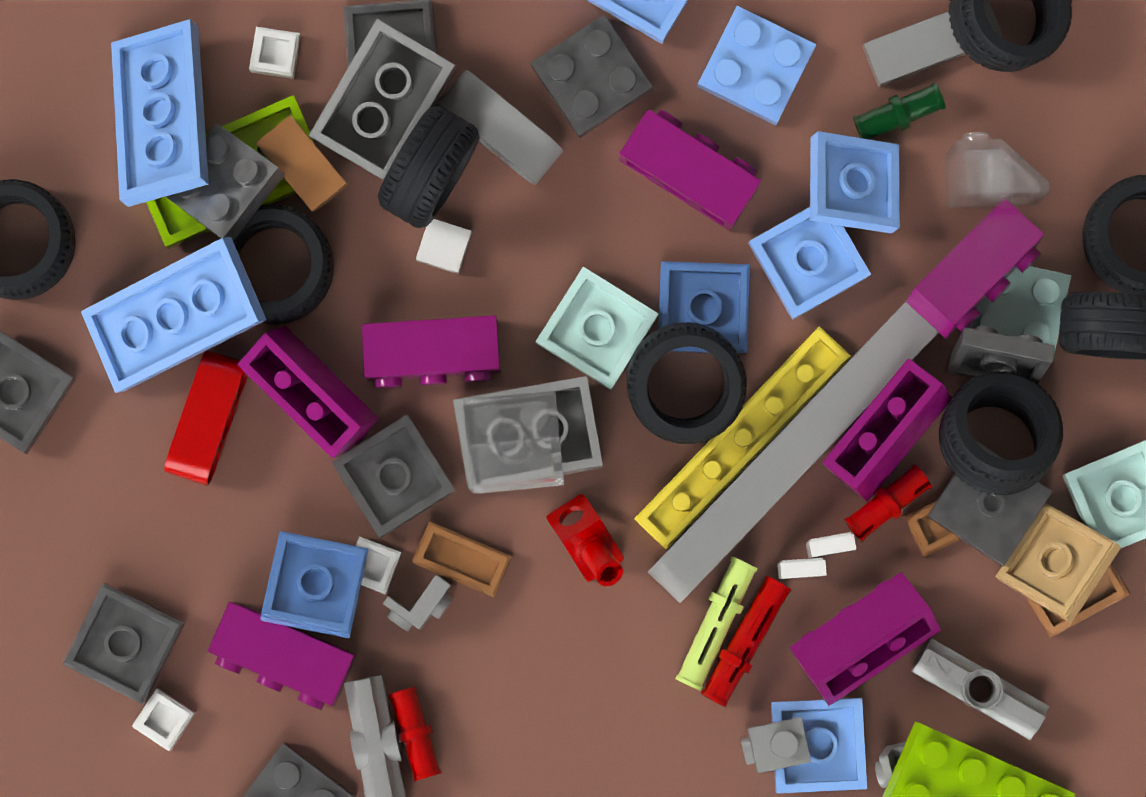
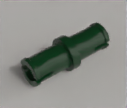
(899, 112)

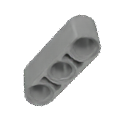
(502, 127)

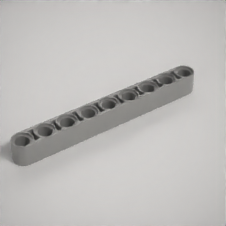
(791, 453)

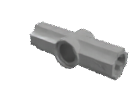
(1005, 702)
(374, 738)

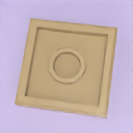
(1058, 562)

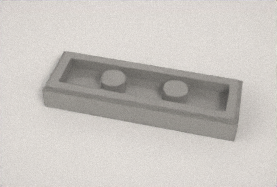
(917, 47)

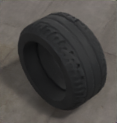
(997, 54)
(428, 166)
(1096, 237)
(60, 246)
(322, 263)
(1104, 325)
(1024, 400)
(690, 429)

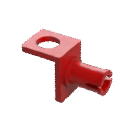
(588, 542)

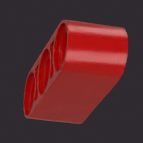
(206, 418)

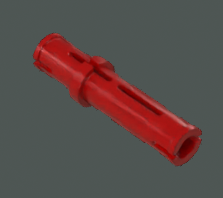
(745, 642)

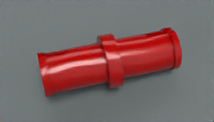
(888, 503)
(414, 733)

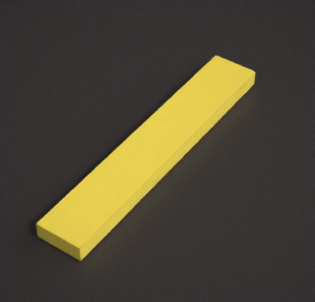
(744, 439)

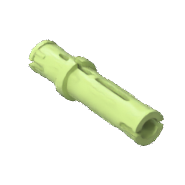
(694, 672)

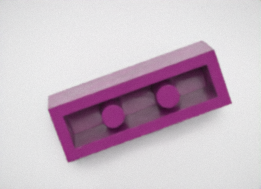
(690, 168)
(976, 269)
(431, 350)
(308, 391)
(887, 429)
(865, 638)
(281, 656)

